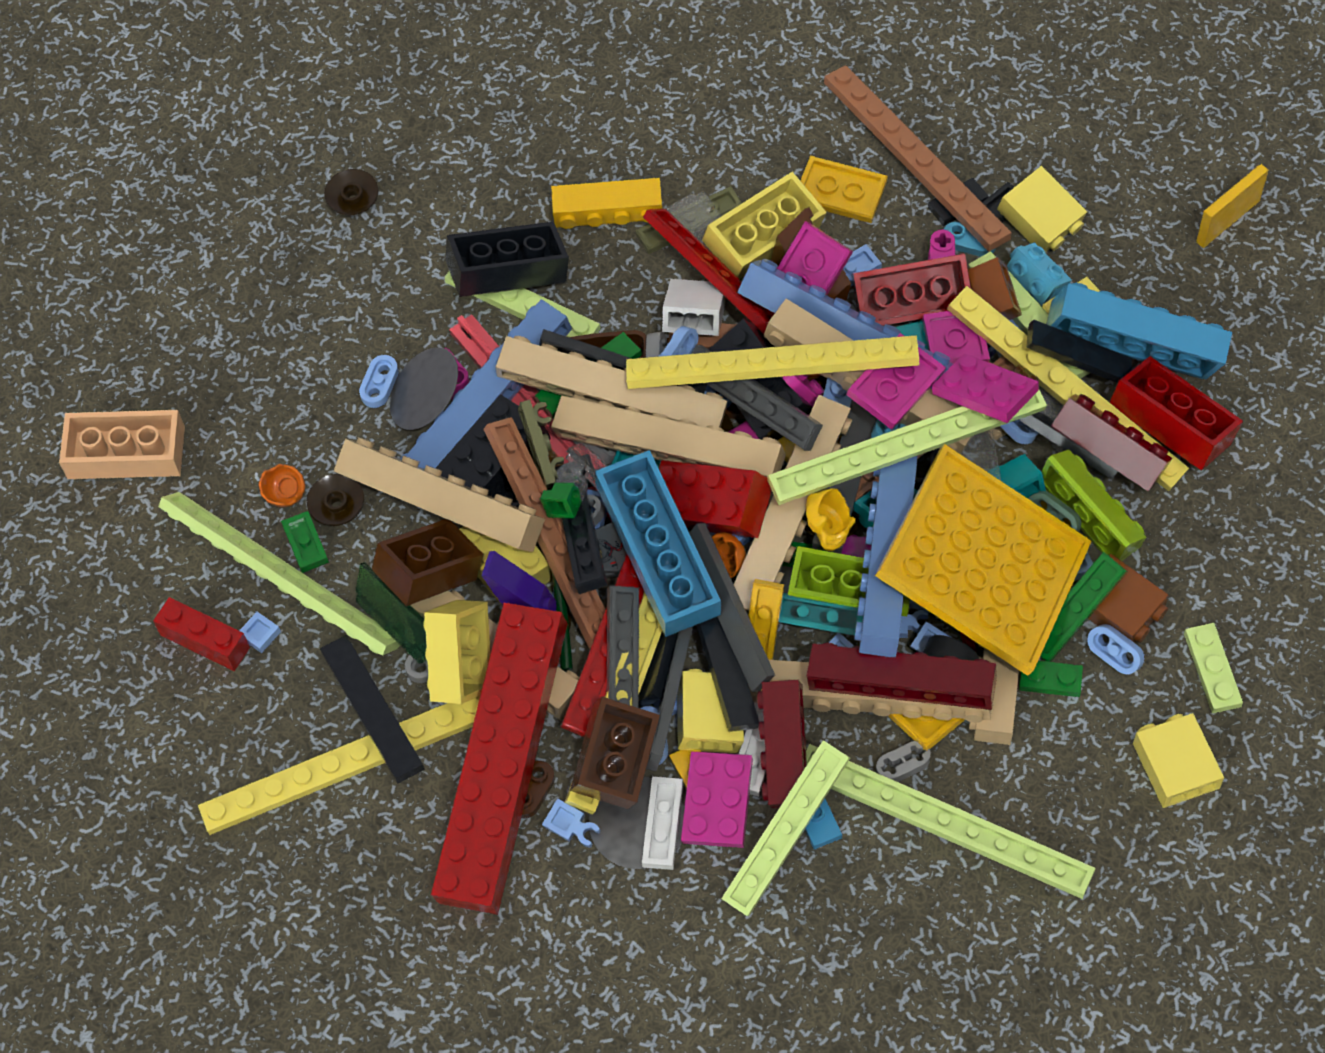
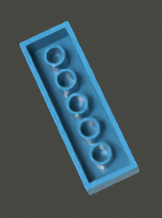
(1140, 330)
(658, 543)

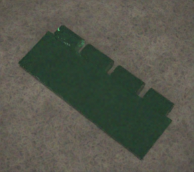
(400, 621)

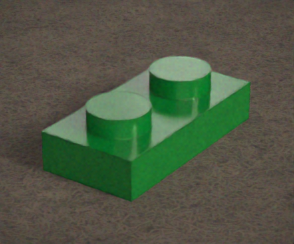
(305, 541)
(1053, 679)

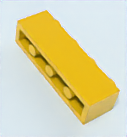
(604, 202)

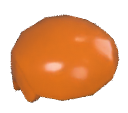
(282, 485)
(731, 552)

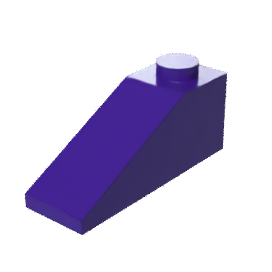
(515, 585)

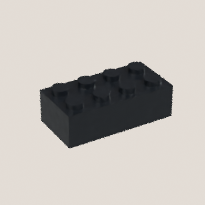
(506, 258)
(748, 336)
(474, 456)

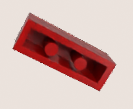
(201, 634)

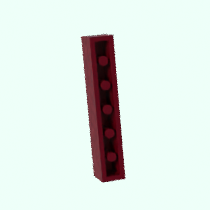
(902, 677)

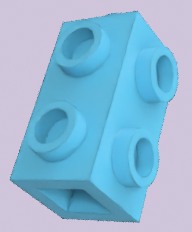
(1037, 272)

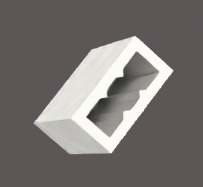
(694, 306)

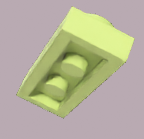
(1213, 668)

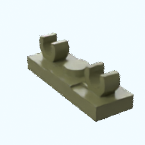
(539, 442)

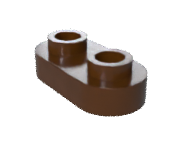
(538, 788)

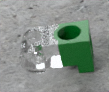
(566, 493)

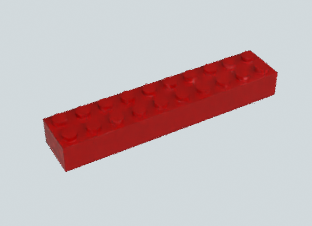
(499, 759)

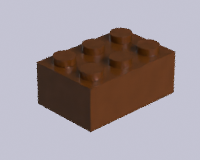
(427, 561)
(615, 752)

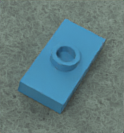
(823, 827)

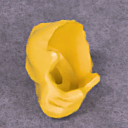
(829, 517)

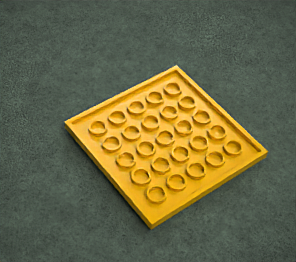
(984, 559)

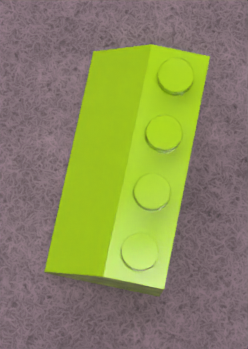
(1100, 515)
(830, 578)

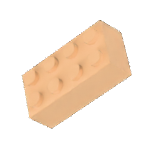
(122, 444)

